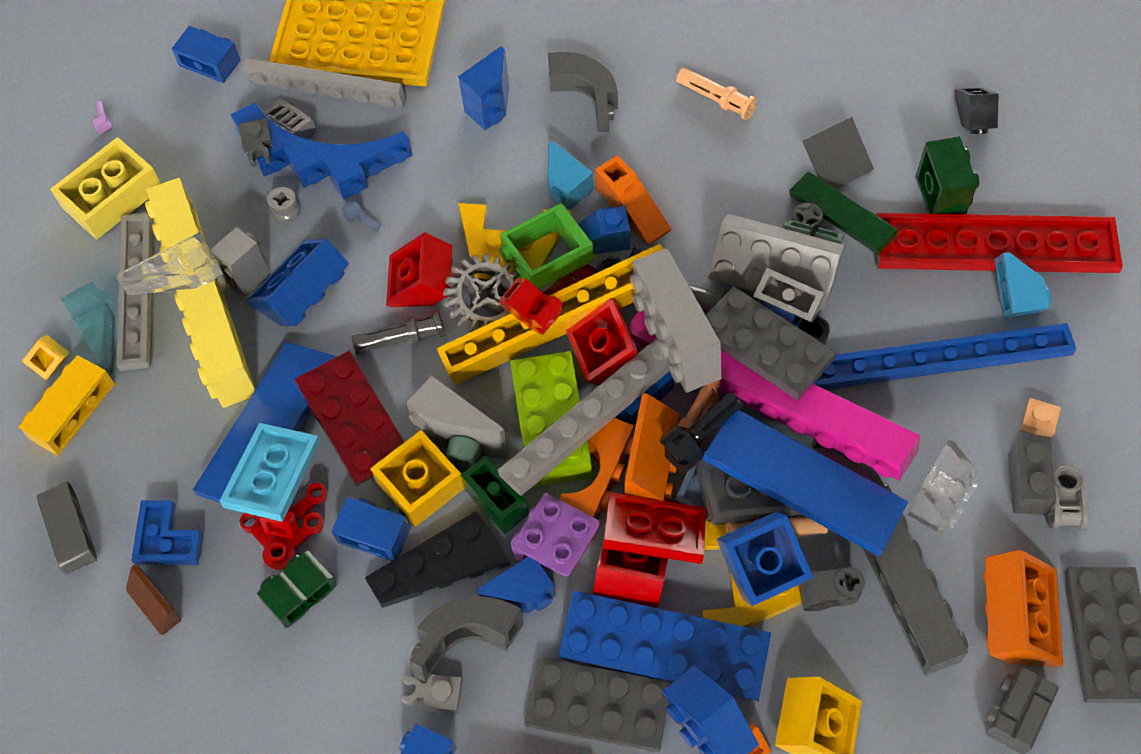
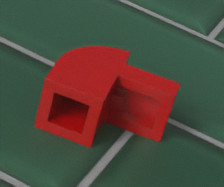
(531, 305)

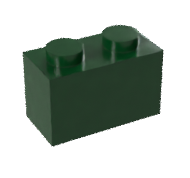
(494, 495)

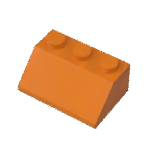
(647, 465)
(1022, 610)

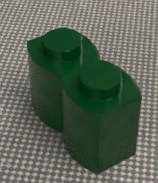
(296, 588)

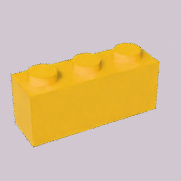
(67, 405)

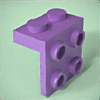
(554, 535)

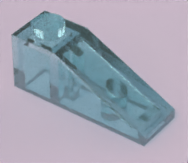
(95, 321)

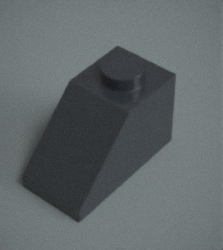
(977, 109)

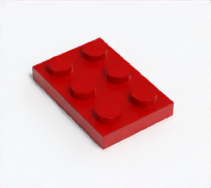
(655, 528)

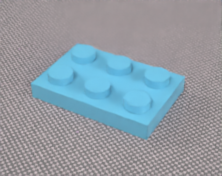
(270, 472)

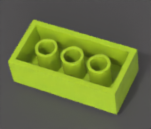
(544, 393)

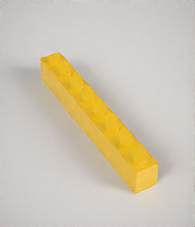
(511, 338)

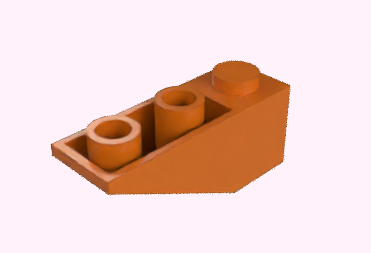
(622, 187)

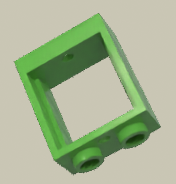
(552, 220)

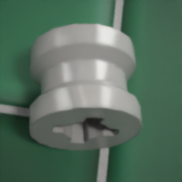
(288, 210)

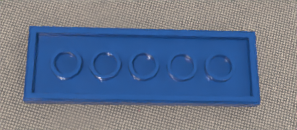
(272, 403)
(806, 481)

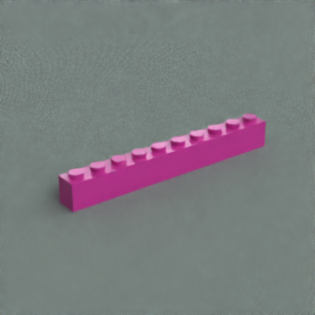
(817, 413)

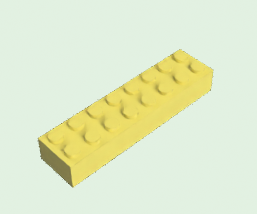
(204, 308)

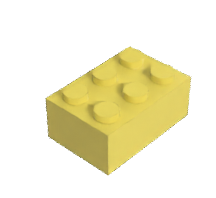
(105, 188)

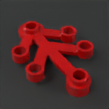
(288, 545)

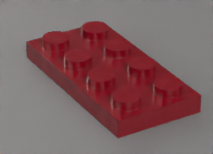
(350, 415)

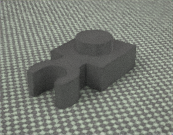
(256, 139)

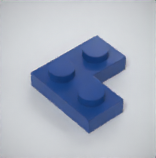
(157, 542)

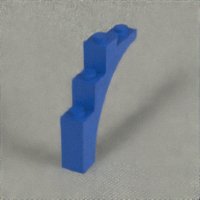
(312, 161)

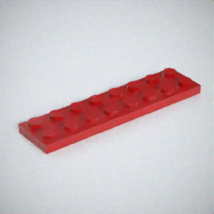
(975, 240)

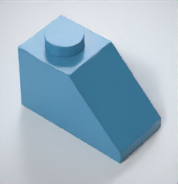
(567, 177)
(1020, 287)

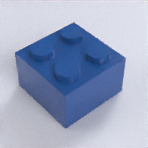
(764, 558)
(708, 715)

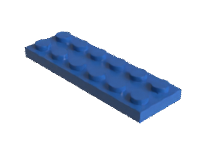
(664, 643)

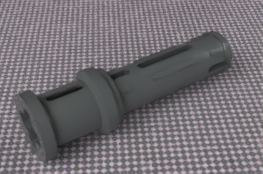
(412, 330)

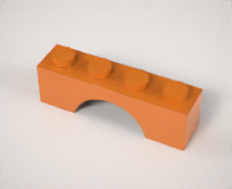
(609, 449)

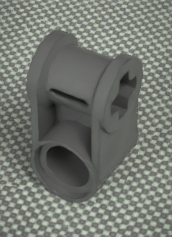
(827, 590)

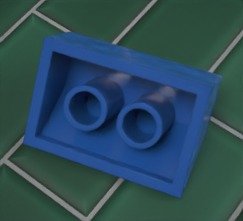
(299, 282)

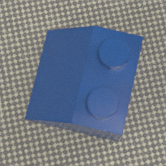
(486, 89)

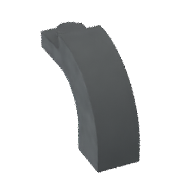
(586, 75)
(463, 620)

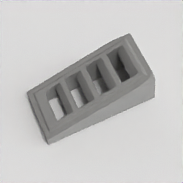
(305, 127)

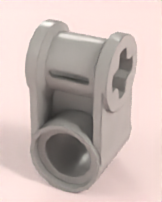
(1071, 503)

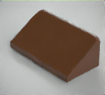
(151, 600)

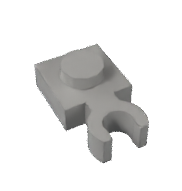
(439, 693)

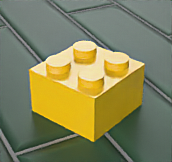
(418, 478)

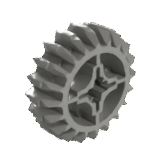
(475, 287)

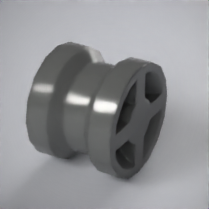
(809, 213)

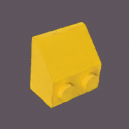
(817, 718)

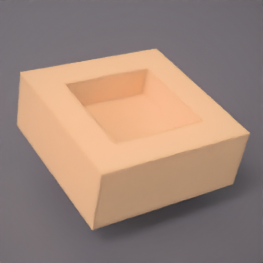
(1040, 418)

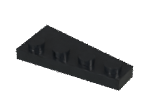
(449, 556)

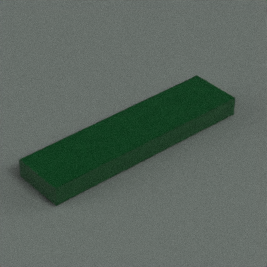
(845, 213)

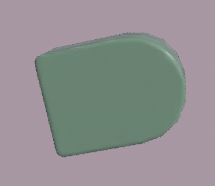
(463, 452)

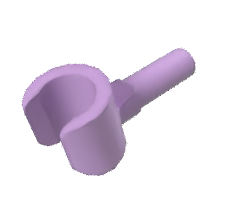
(101, 122)

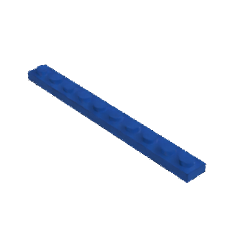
(948, 356)

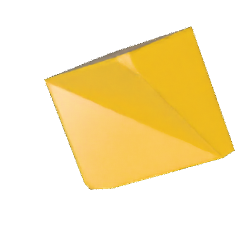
(45, 356)

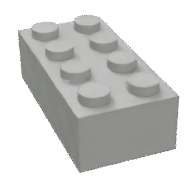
(750, 247)
(676, 321)

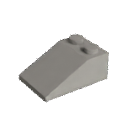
(446, 415)

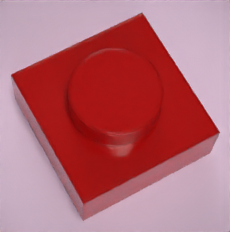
(285, 529)

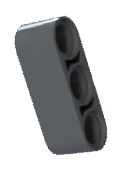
(66, 527)

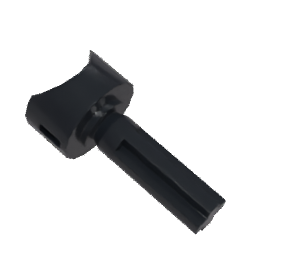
(685, 444)

